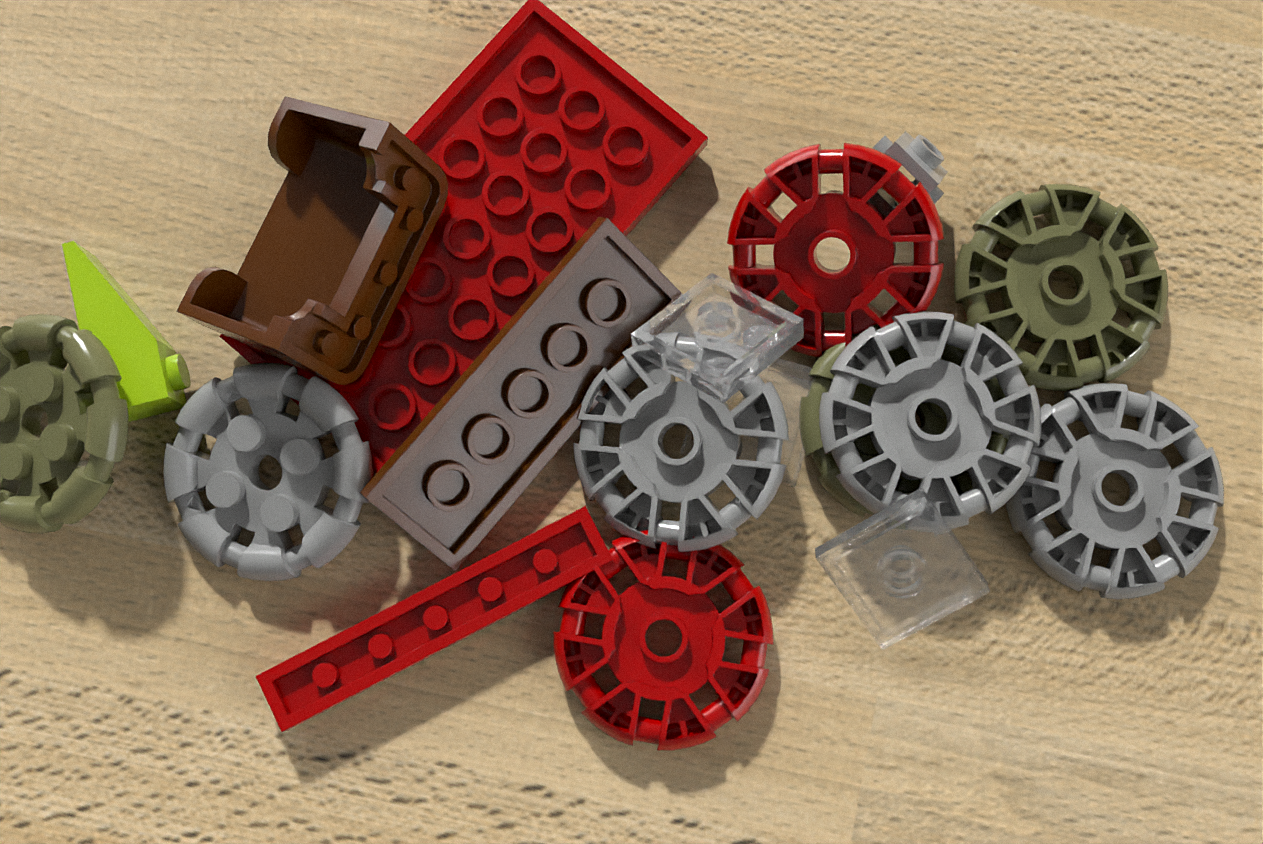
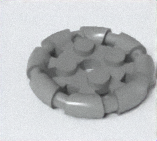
(957, 390)
(234, 479)
(683, 480)
(1152, 501)

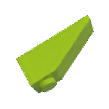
(147, 363)

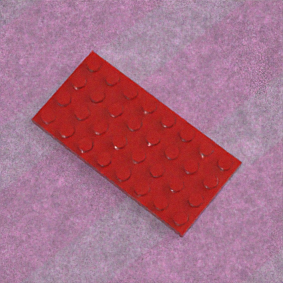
(532, 154)

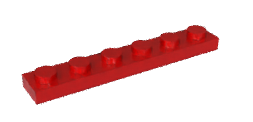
(433, 619)

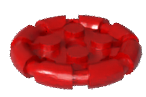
(845, 217)
(671, 676)

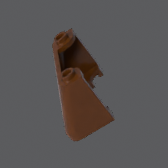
(330, 245)

